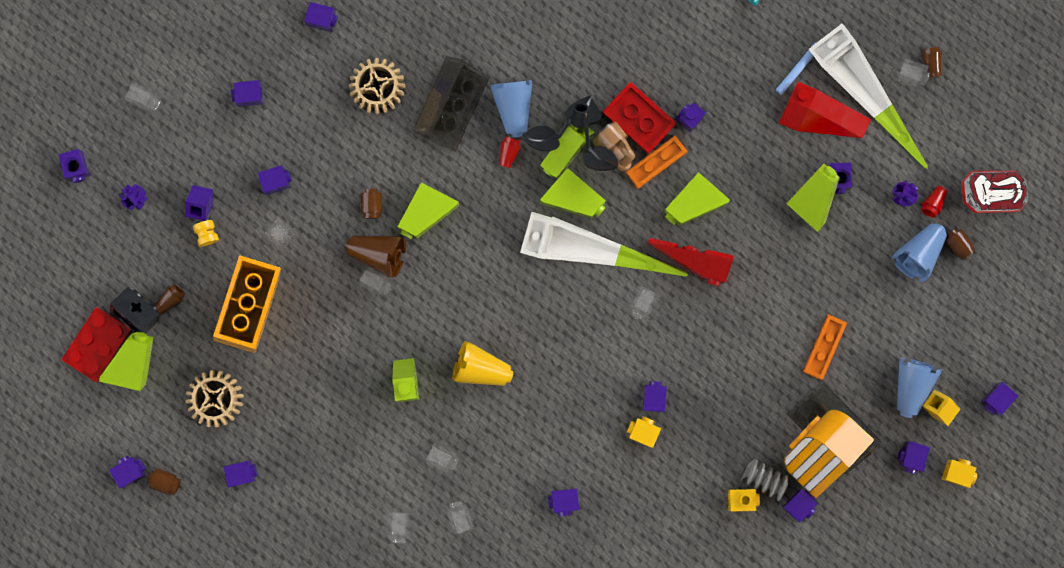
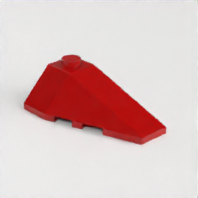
(818, 113)
(707, 265)

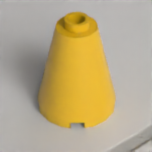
(480, 367)

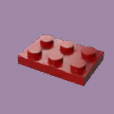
(639, 117)
(96, 344)

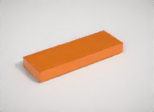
(656, 162)
(824, 347)

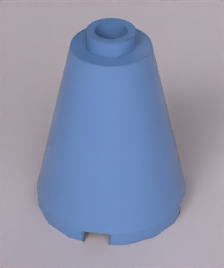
(513, 105)
(921, 252)
(914, 385)

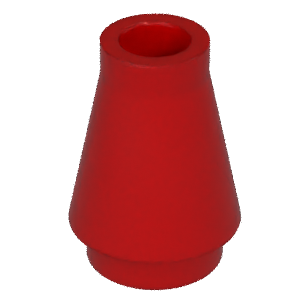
(509, 151)
(934, 202)

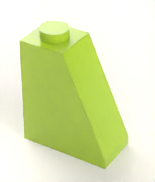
(570, 145)
(573, 196)
(815, 197)
(695, 201)
(425, 211)
(130, 363)
(405, 380)

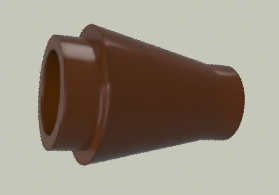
(933, 58)
(171, 297)

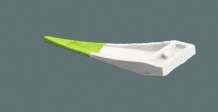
(848, 66)
(563, 241)

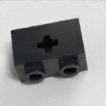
(137, 321)

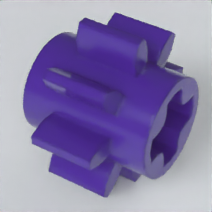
(905, 193)
(133, 197)

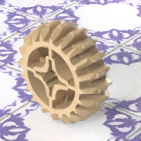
(371, 68)
(227, 412)

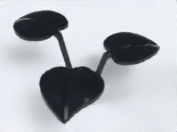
(579, 114)

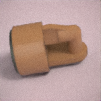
(614, 139)

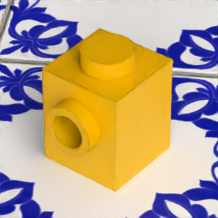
(941, 407)
(643, 431)
(960, 473)
(743, 499)

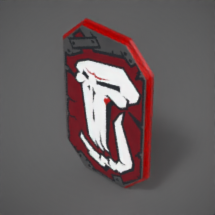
(994, 191)

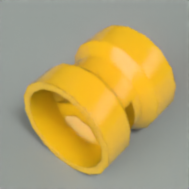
(205, 233)

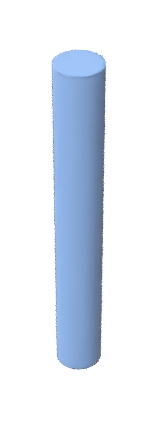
(795, 72)

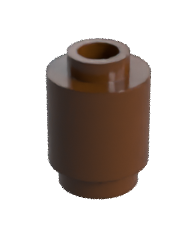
(371, 204)
(959, 243)
(164, 482)

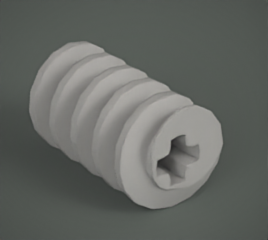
(765, 478)

